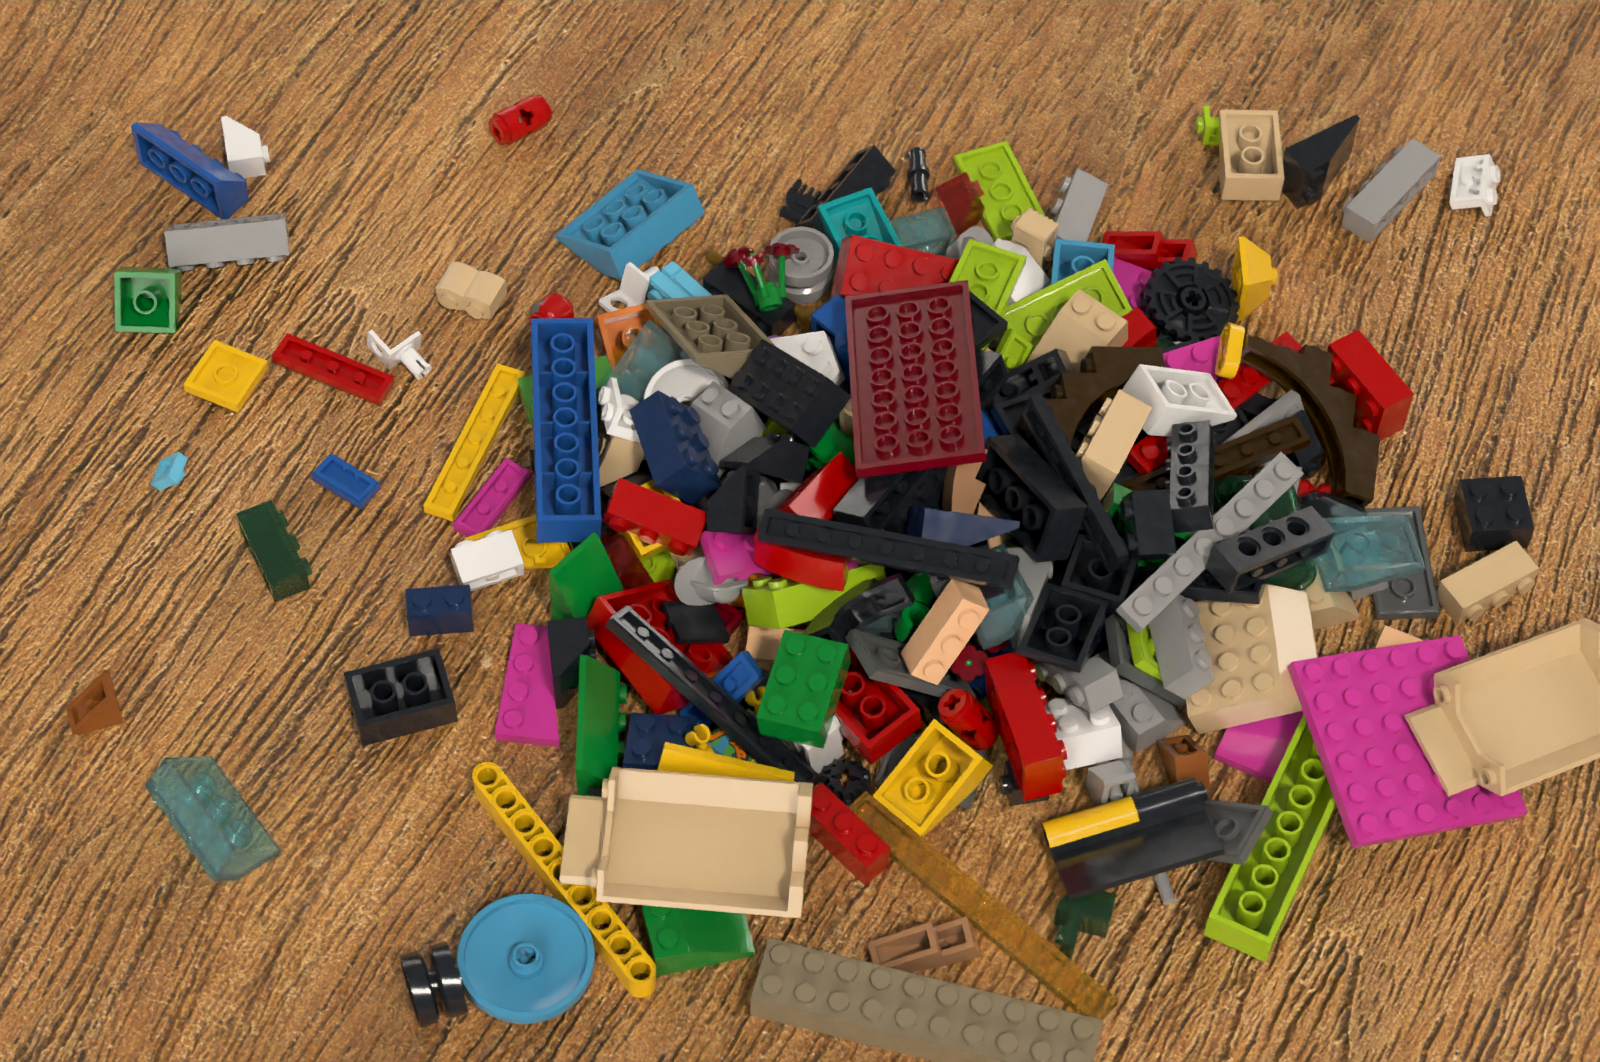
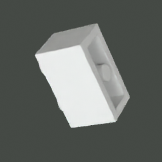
(487, 560)

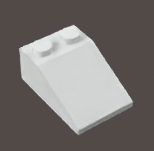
(1177, 398)

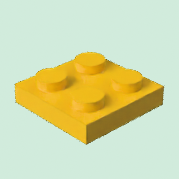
(226, 376)

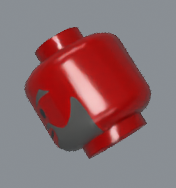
(552, 306)

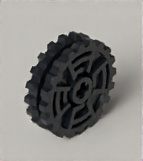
(1188, 301)

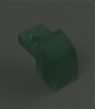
(1084, 914)

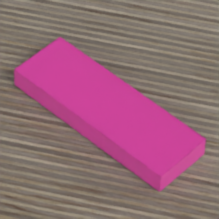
(493, 498)

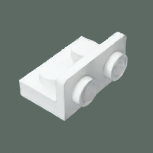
(1475, 183)
(616, 411)

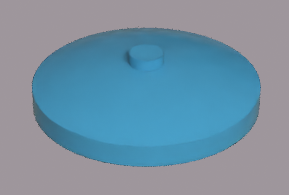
(526, 958)

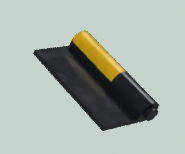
(1132, 838)

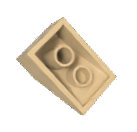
(1250, 155)
(1079, 326)

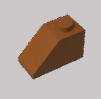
(1184, 759)

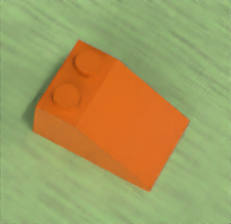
(620, 328)

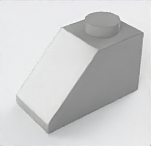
(1109, 782)

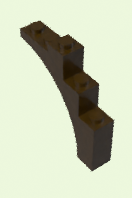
(1101, 376)
(1331, 410)

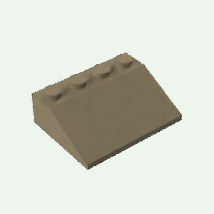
(709, 330)

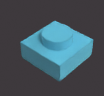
(169, 471)

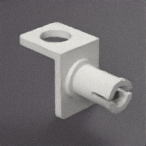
(632, 288)
(404, 352)

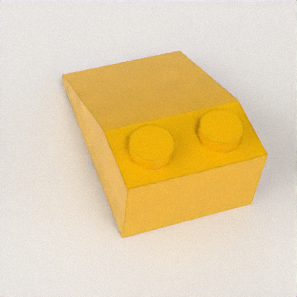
(932, 779)

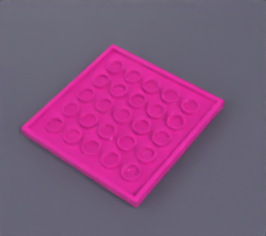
(1371, 754)

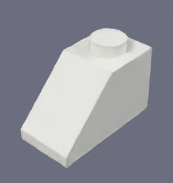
(244, 149)

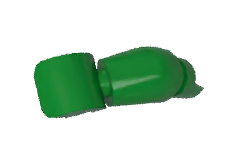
(914, 615)

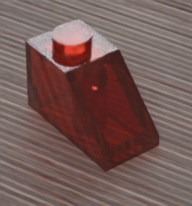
(962, 201)

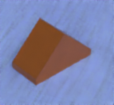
(95, 707)

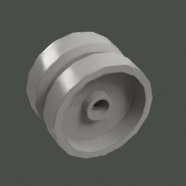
(808, 272)

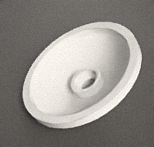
(683, 380)

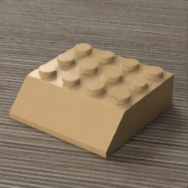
(1251, 658)

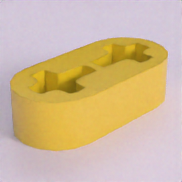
(1229, 351)

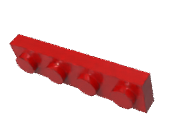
(333, 369)

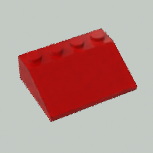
(649, 683)

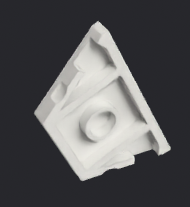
(813, 350)

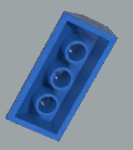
(189, 169)

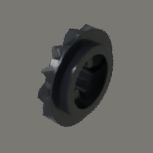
(857, 773)

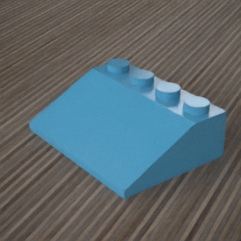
(632, 222)

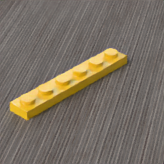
(474, 443)

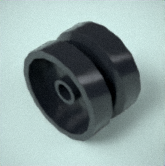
(439, 983)

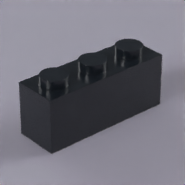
(731, 282)

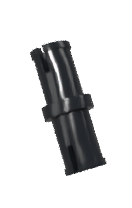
(918, 174)

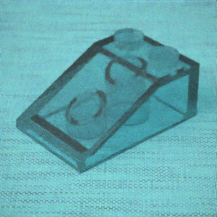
(1368, 552)

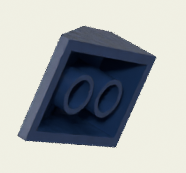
(956, 526)

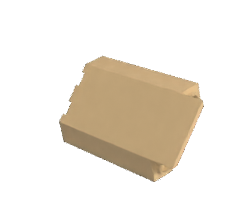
(1515, 713)
(691, 842)

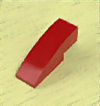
(1149, 248)
(802, 566)

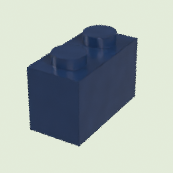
(439, 610)

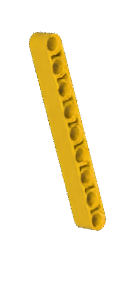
(549, 868)

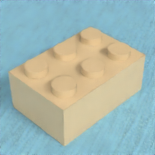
(1111, 439)

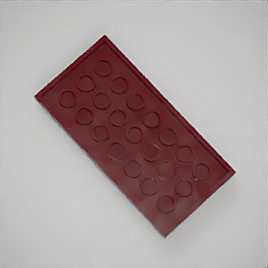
(914, 379)

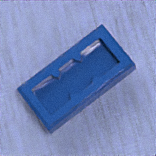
(346, 481)

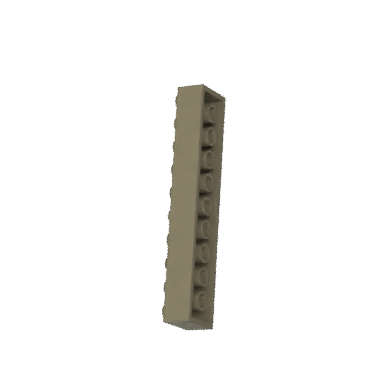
(913, 1011)

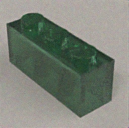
(274, 550)

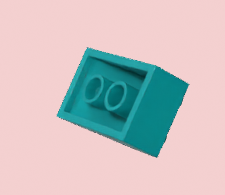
(856, 215)

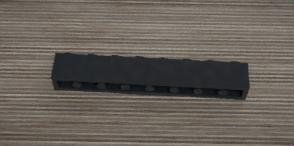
(878, 498)

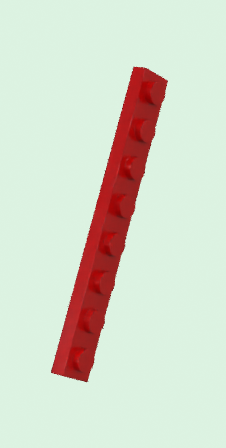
(1152, 450)

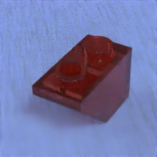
(625, 562)

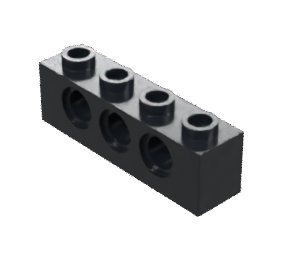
(1269, 549)

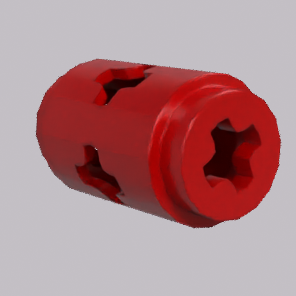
(505, 123)
(968, 719)

